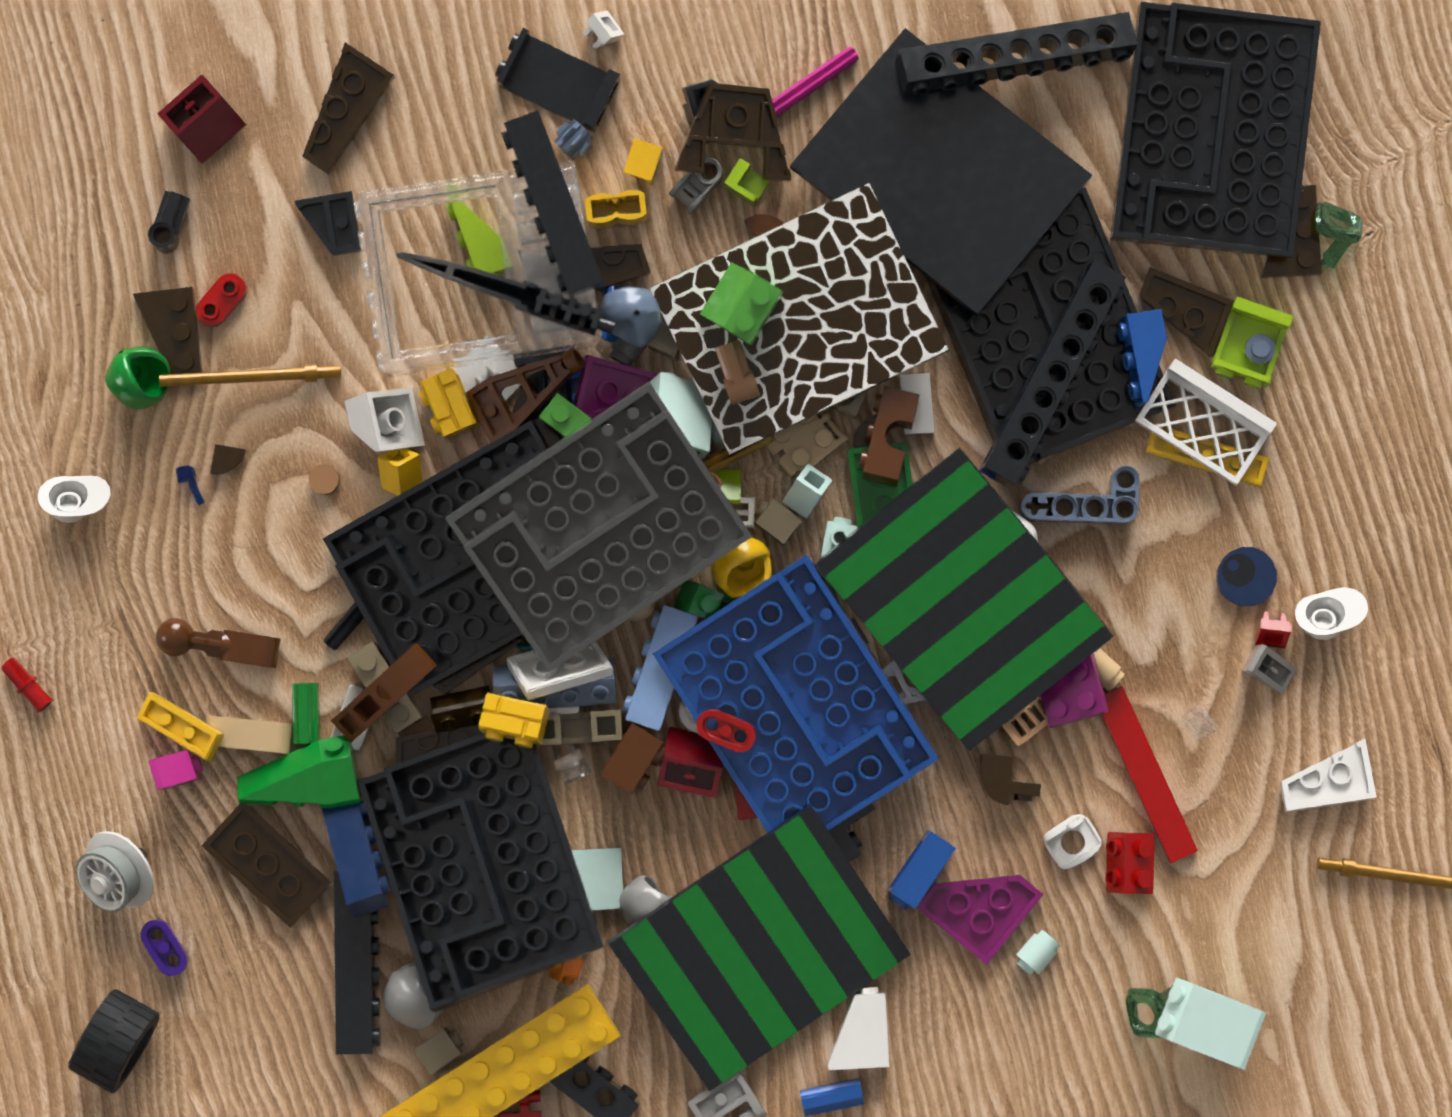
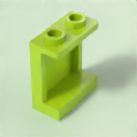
(1242, 323)

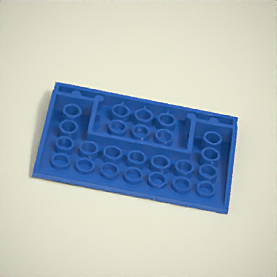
(811, 690)

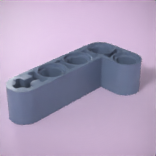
(1078, 503)

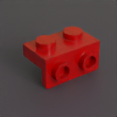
(1130, 863)

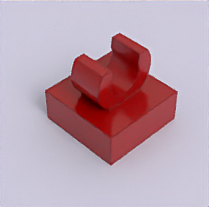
(1273, 632)

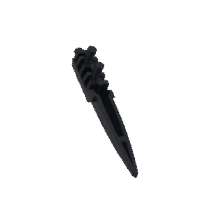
(525, 296)

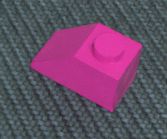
(175, 769)

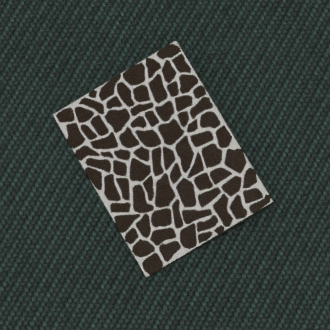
(838, 330)

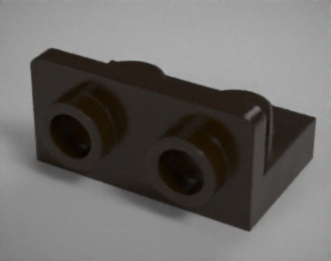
(458, 709)

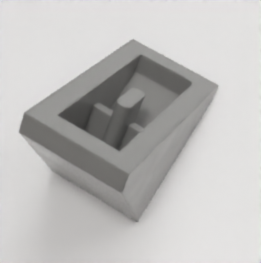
(1269, 668)

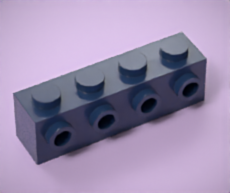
(356, 859)

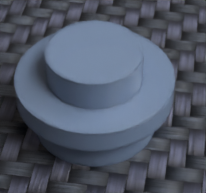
(1259, 349)

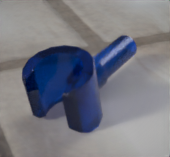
(188, 474)

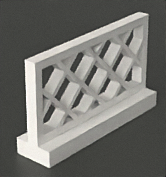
(1219, 400)

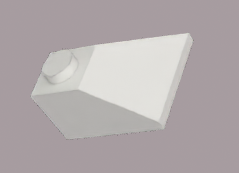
(386, 419)

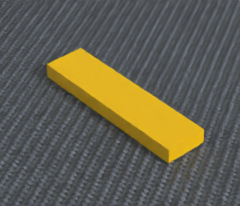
(1160, 448)

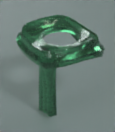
(1342, 236)
(1154, 1000)

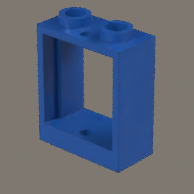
(920, 870)

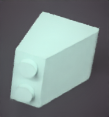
(687, 409)
(1210, 1023)

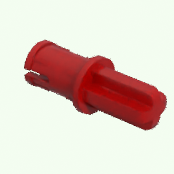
(26, 684)

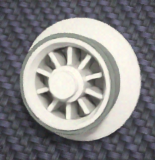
(114, 873)

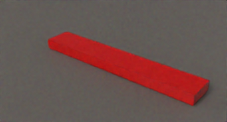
(1147, 776)

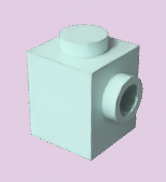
(807, 491)
(835, 533)

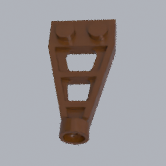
(491, 406)

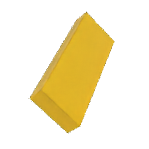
(180, 726)

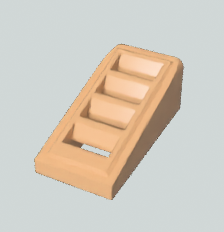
(1012, 733)

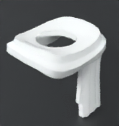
(1079, 823)

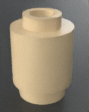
(1108, 670)

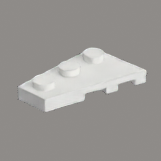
(1334, 781)

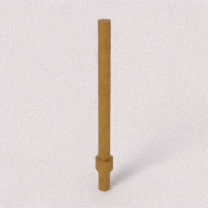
(309, 372)
(1349, 868)

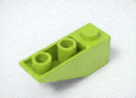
(479, 238)

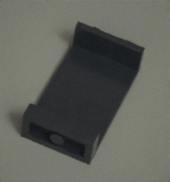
(557, 80)

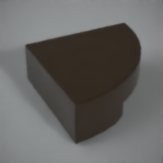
(860, 434)
(226, 459)

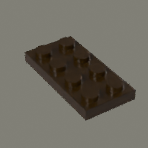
(266, 864)

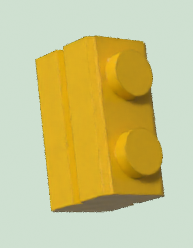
(448, 403)
(514, 720)

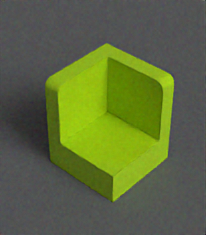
(745, 183)

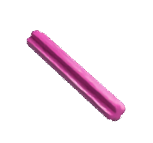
(814, 80)

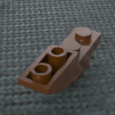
(383, 692)

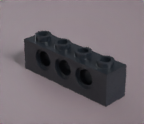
(587, 1096)

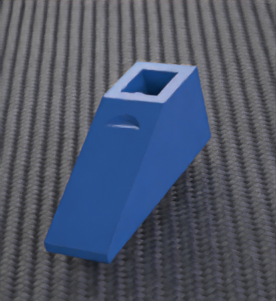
(1143, 343)

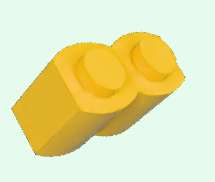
(608, 210)

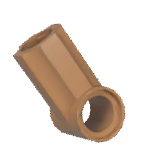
(738, 378)

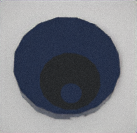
(1246, 576)

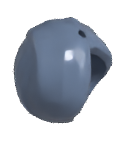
(634, 313)

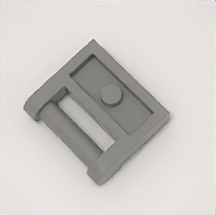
(726, 1098)

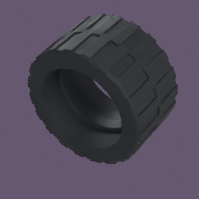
(113, 1041)

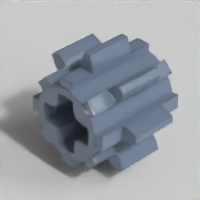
(573, 139)

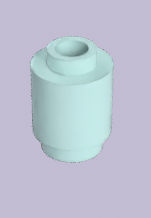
(1037, 953)

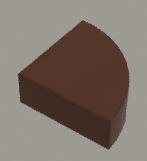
(762, 223)

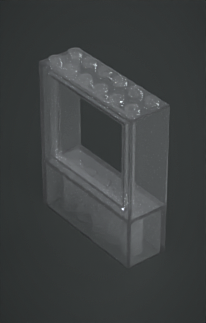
(522, 257)

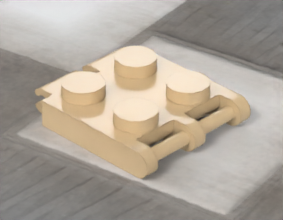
(806, 443)

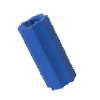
(832, 1097)

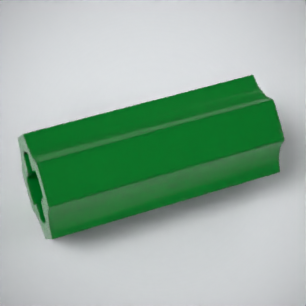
(305, 713)

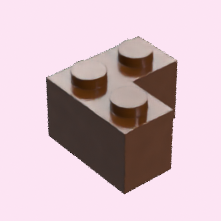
(632, 759)

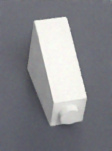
(863, 1034)

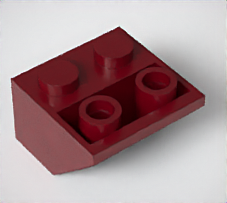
(202, 119)
(690, 764)

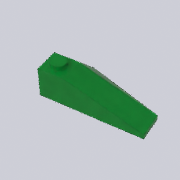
(313, 774)

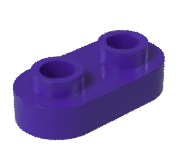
(162, 949)

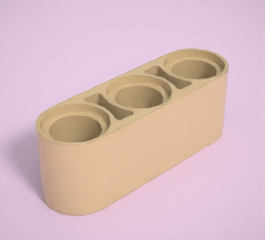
(253, 734)

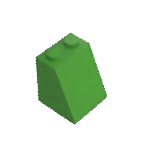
(742, 303)

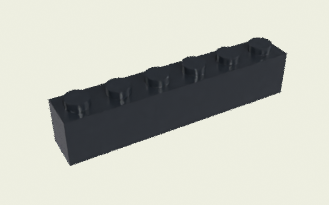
(553, 204)
(355, 978)

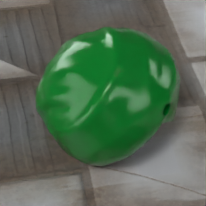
(135, 377)

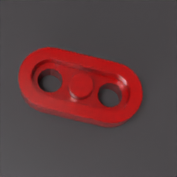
(223, 301)
(726, 732)

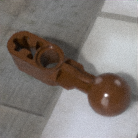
(177, 637)

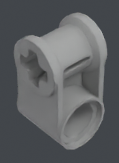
(696, 186)

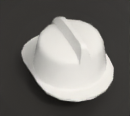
(73, 497)
(1331, 612)

